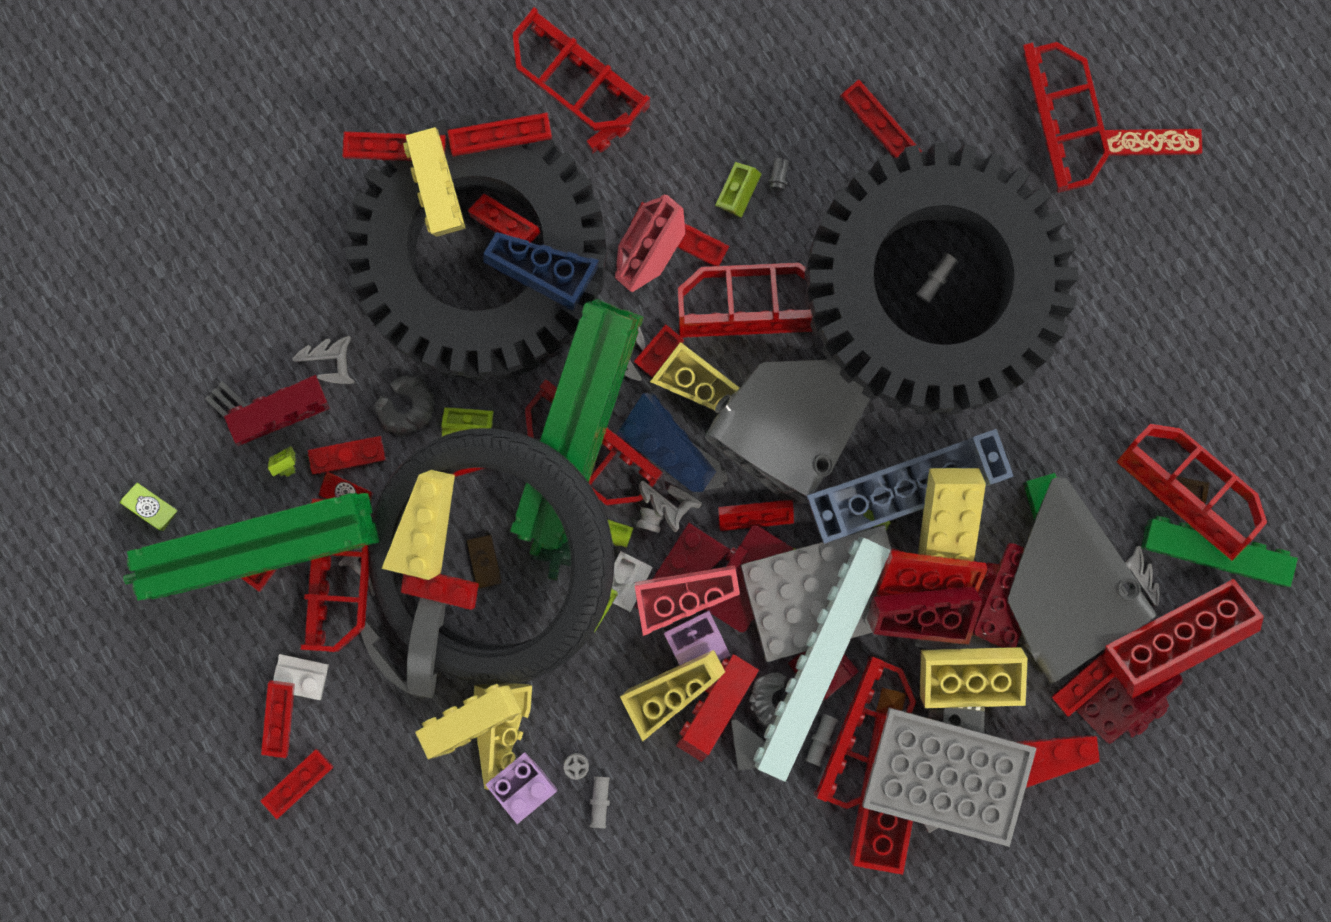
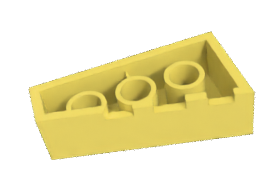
(434, 181)

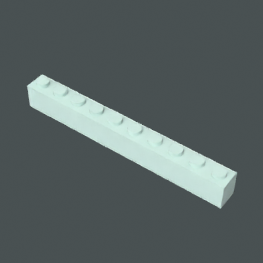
(821, 659)

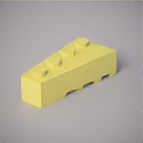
(693, 378)
(423, 528)
(665, 695)
(468, 722)

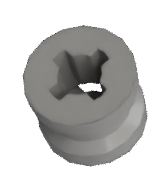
(649, 520)
(577, 769)

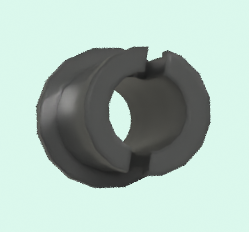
(779, 172)

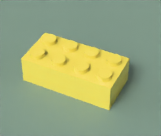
(952, 513)
(973, 677)

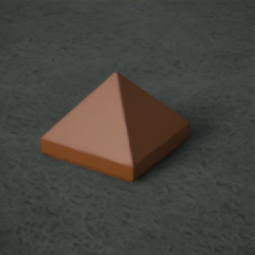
(890, 699)

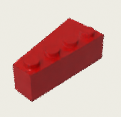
(1061, 756)

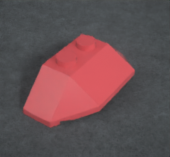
(649, 242)

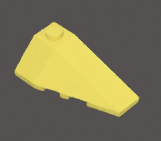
(498, 742)

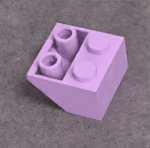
(696, 638)
(521, 787)

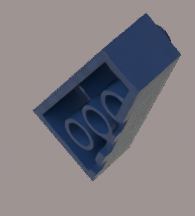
(543, 269)
(666, 444)

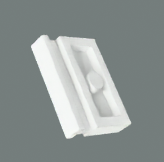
(627, 572)
(306, 674)

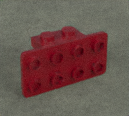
(755, 546)
(996, 618)
(1114, 711)

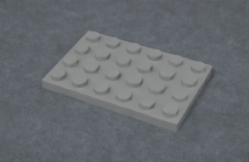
(794, 588)
(949, 777)

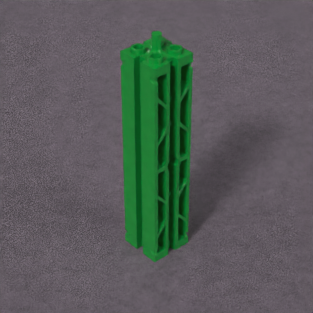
(580, 410)
(251, 547)

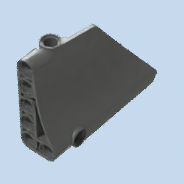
(788, 422)
(1071, 587)

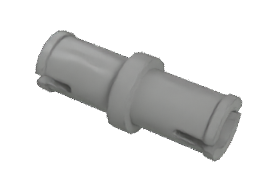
(937, 277)
(821, 740)
(599, 802)

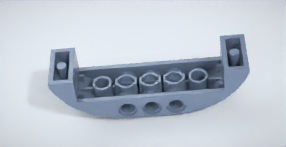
(902, 487)

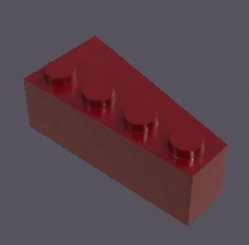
(276, 411)
(691, 553)
(927, 615)

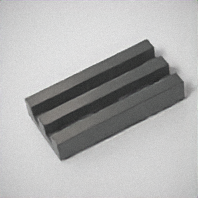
(216, 392)

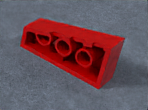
(717, 708)

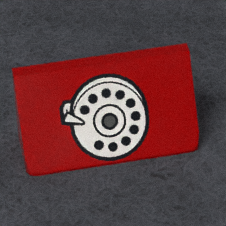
(335, 487)

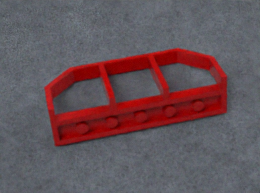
(578, 57)
(1049, 126)
(740, 322)
(610, 441)
(1182, 500)
(319, 593)
(855, 718)

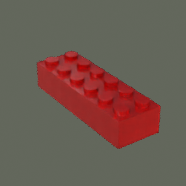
(1183, 638)
(879, 838)

